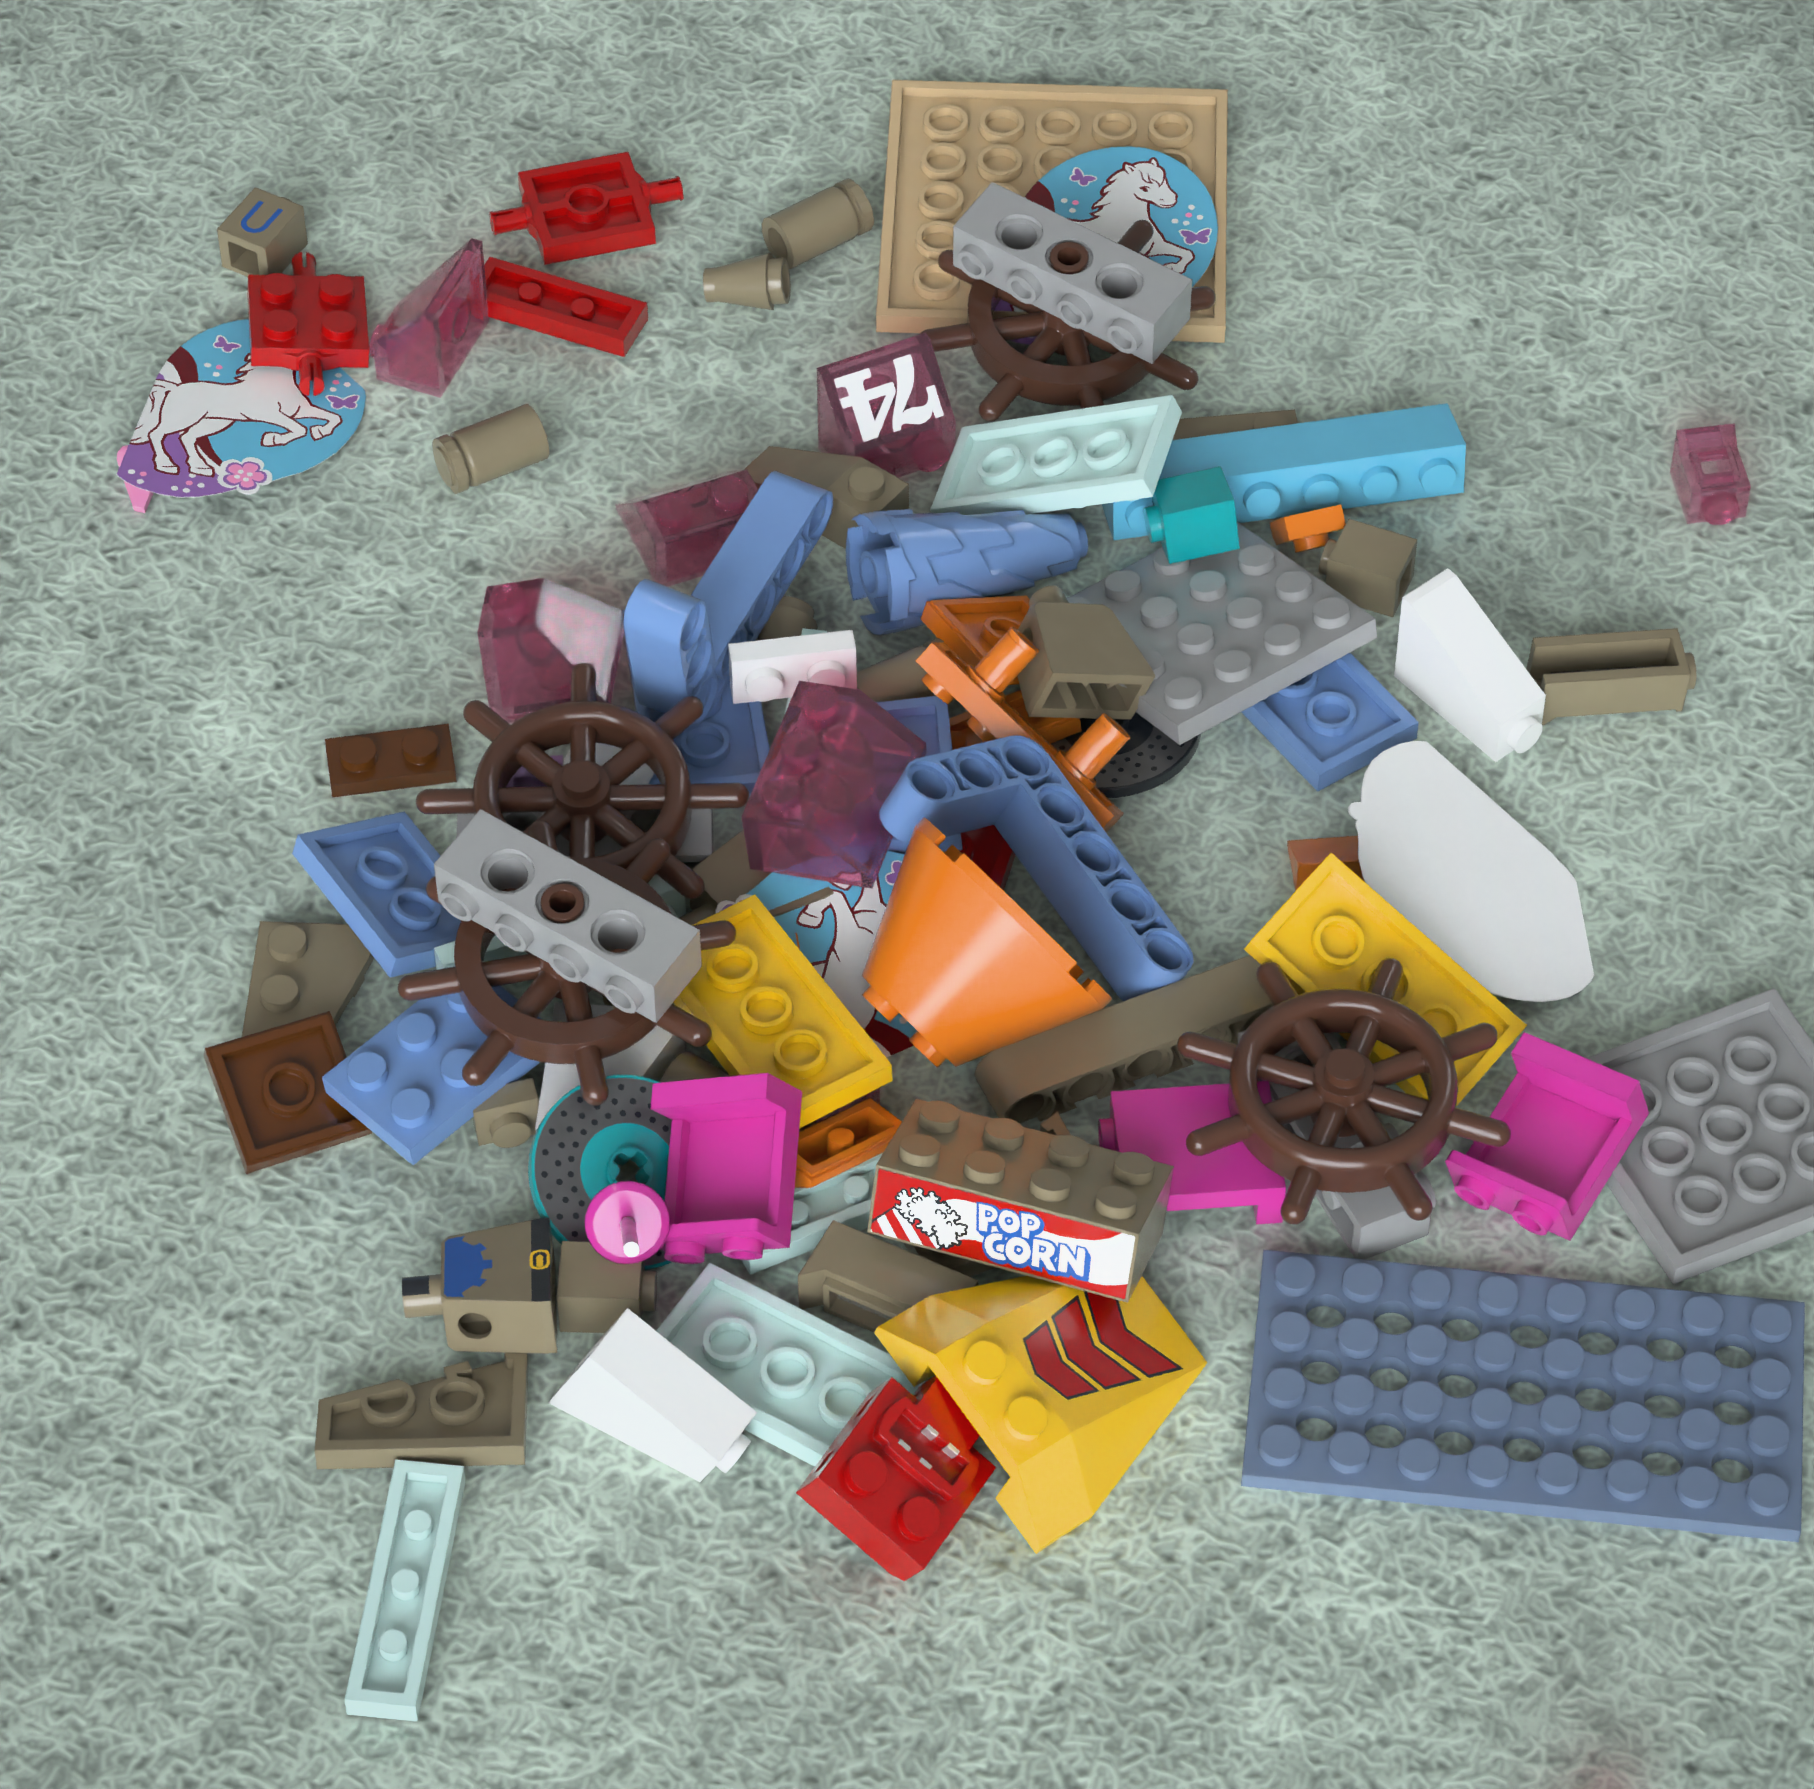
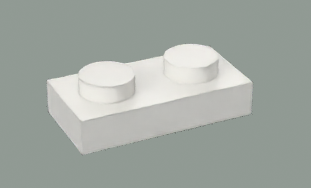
(775, 666)

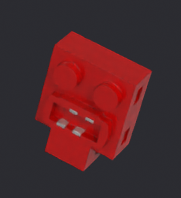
(899, 1475)

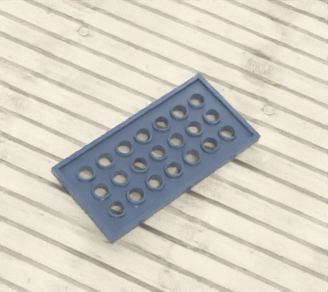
(1486, 1476)

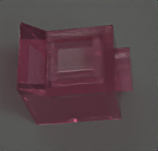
(1709, 474)

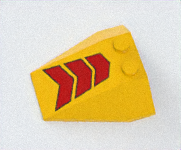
(1052, 1384)

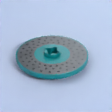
(577, 1149)

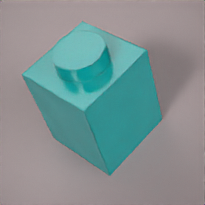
(1193, 515)

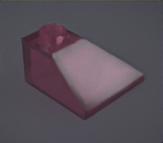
(434, 325)
(533, 639)

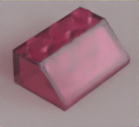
(825, 787)

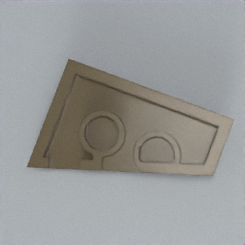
(303, 973)
(450, 1420)

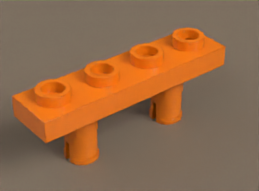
(982, 695)

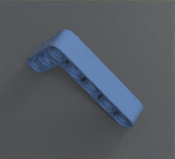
(683, 639)
(1059, 844)

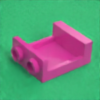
(1158, 1125)
(1565, 1140)
(729, 1165)

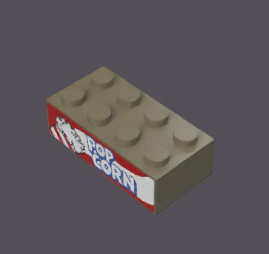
(1020, 1199)

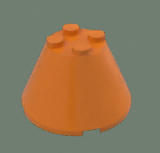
(967, 960)

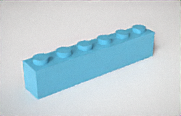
(1319, 465)

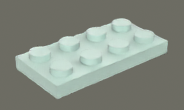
(1060, 459)
(778, 1360)

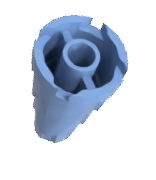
(925, 557)

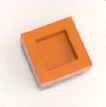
(1308, 529)

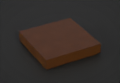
(277, 1093)

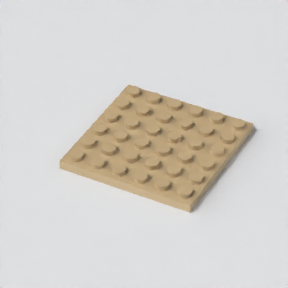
(964, 135)

